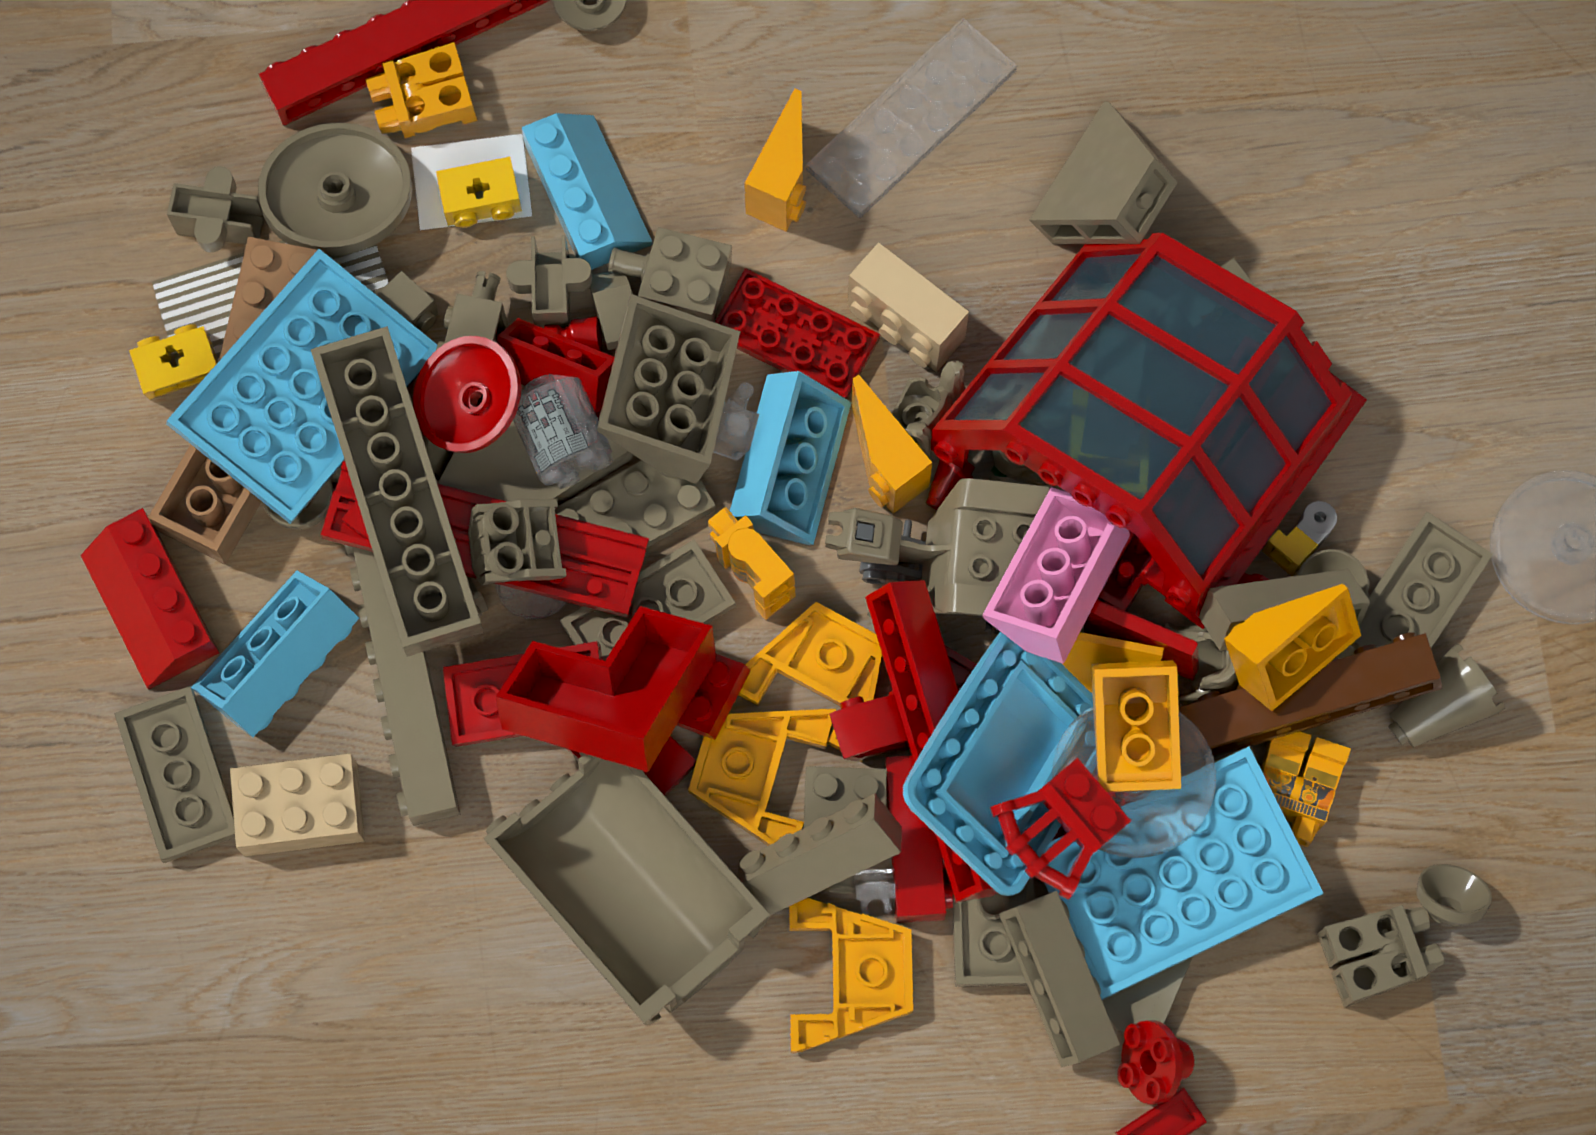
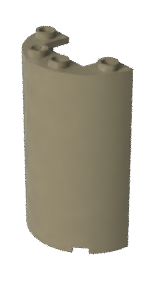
(629, 884)

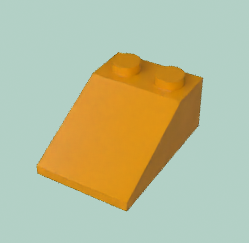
(776, 181)
(892, 459)
(1291, 643)
(1136, 725)

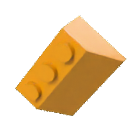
(1097, 649)

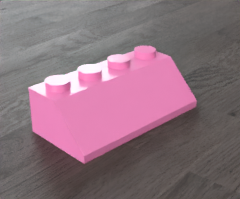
(1055, 576)

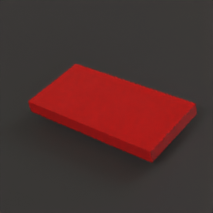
(797, 333)

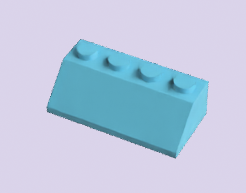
(585, 187)
(791, 457)
(276, 653)

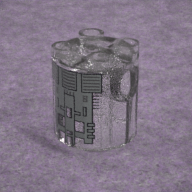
(560, 430)

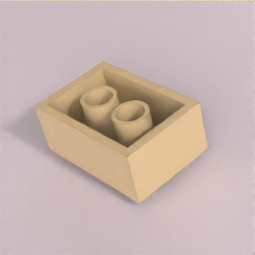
(906, 308)
(297, 805)

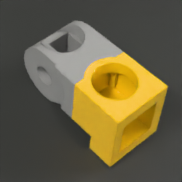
(1304, 539)

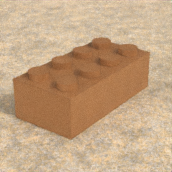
(262, 276)
(204, 507)

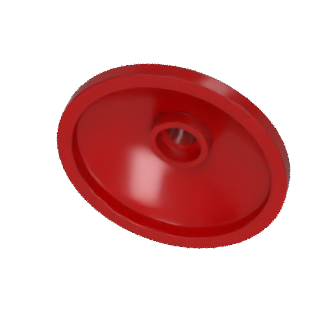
(449, 393)

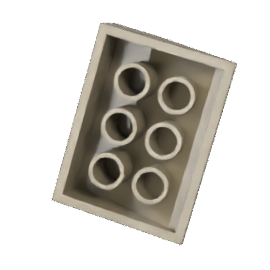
(668, 387)

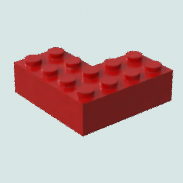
(612, 706)

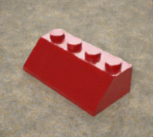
(148, 599)

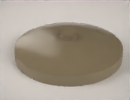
(335, 188)

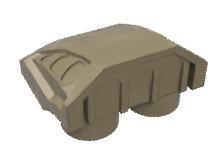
(515, 541)

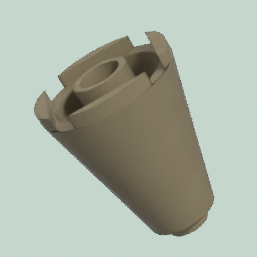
(1459, 703)

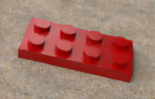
(473, 691)

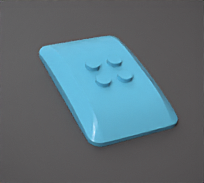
(994, 749)

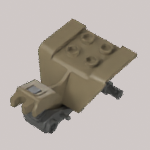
(964, 548)

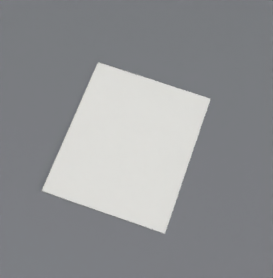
(455, 154)

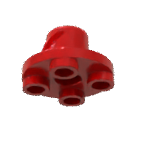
(1153, 1061)

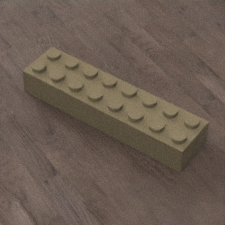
(397, 491)

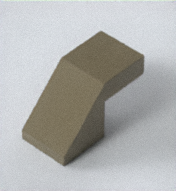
(611, 298)

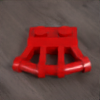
(1081, 809)

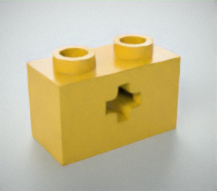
(459, 190)
(153, 357)

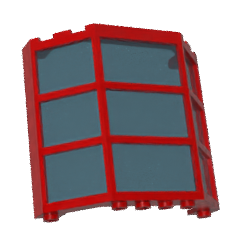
(1156, 401)

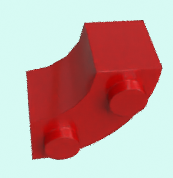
(869, 727)

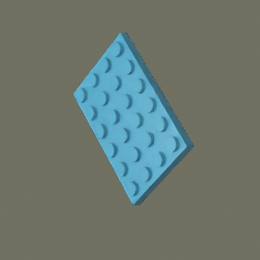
(264, 402)
(1177, 904)

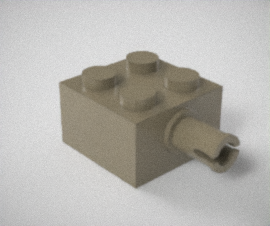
(679, 272)
(476, 313)
(832, 790)

